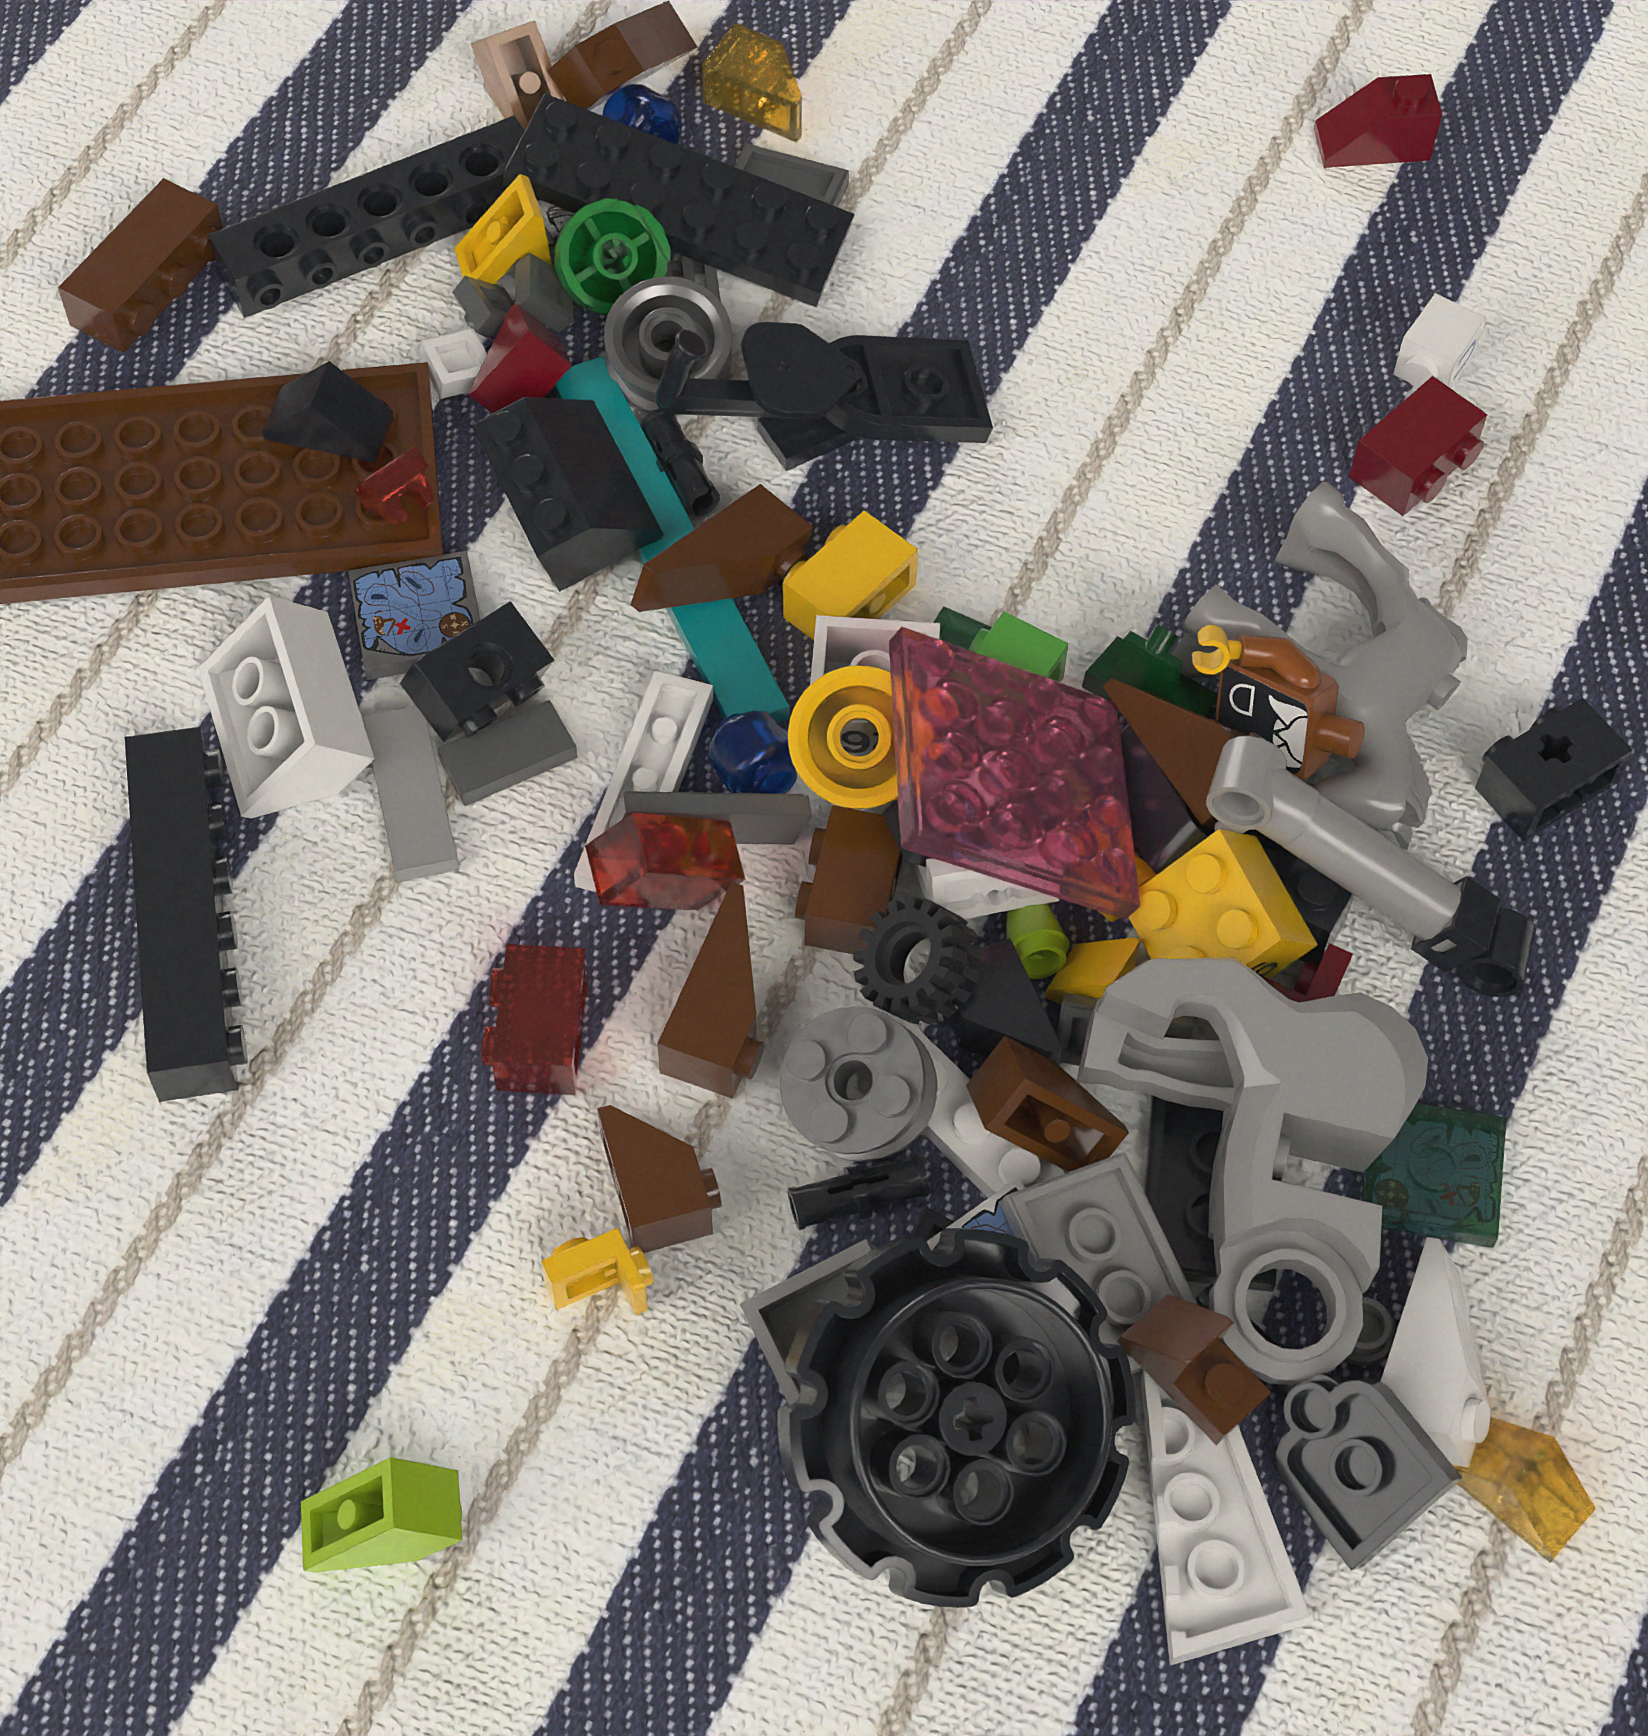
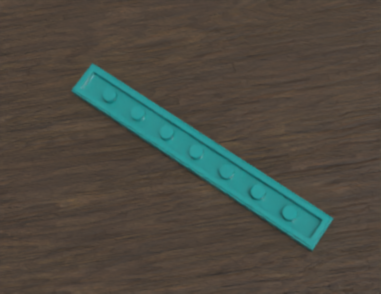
(710, 630)

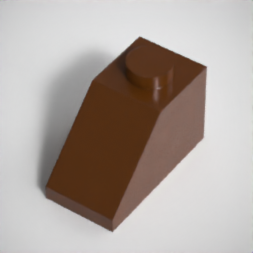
(1042, 1108)
(657, 1182)

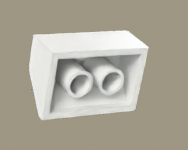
(284, 709)

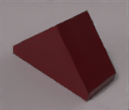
(520, 363)

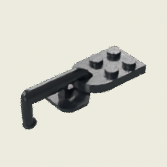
(857, 382)

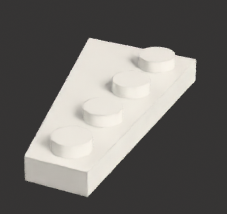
(1215, 1537)

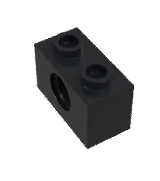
(498, 645)

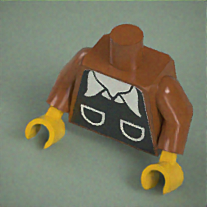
(1279, 695)

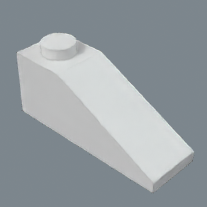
(1436, 1359)

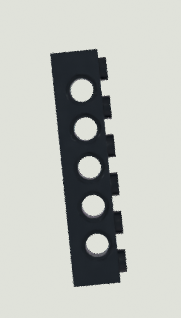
(364, 219)

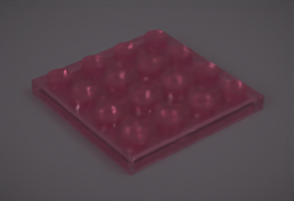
(1011, 775)

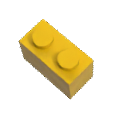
(853, 575)

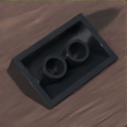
(567, 485)

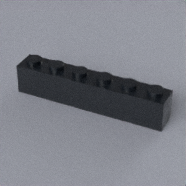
(182, 915)

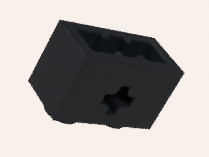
(1551, 767)

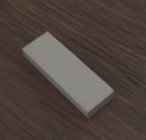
(410, 794)

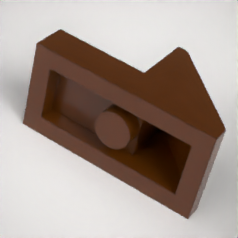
(1187, 1359)

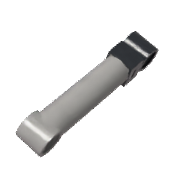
(1448, 919)

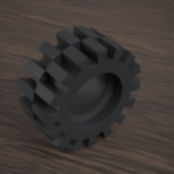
(941, 978)

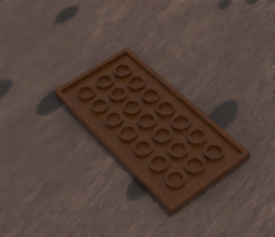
(190, 493)

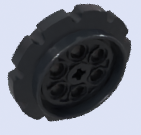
(848, 1439)

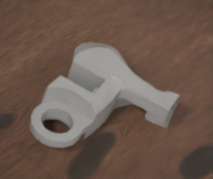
(1294, 1081)

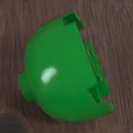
(629, 240)

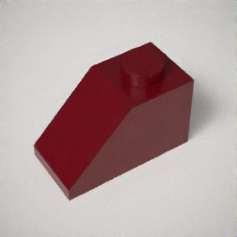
(1381, 123)

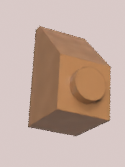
(516, 70)

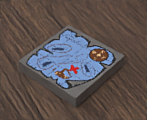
(411, 609)

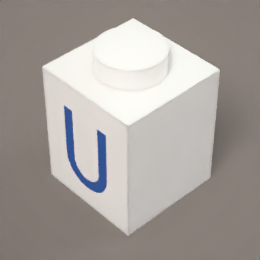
(1439, 343)

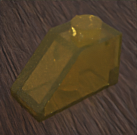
(754, 82)

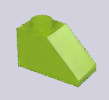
(382, 1517)

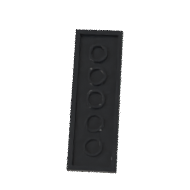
(701, 203)

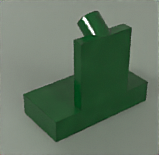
(1151, 668)

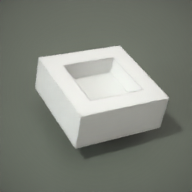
(453, 361)

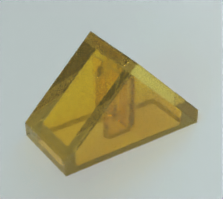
(1527, 1486)

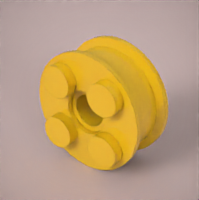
(816, 737)

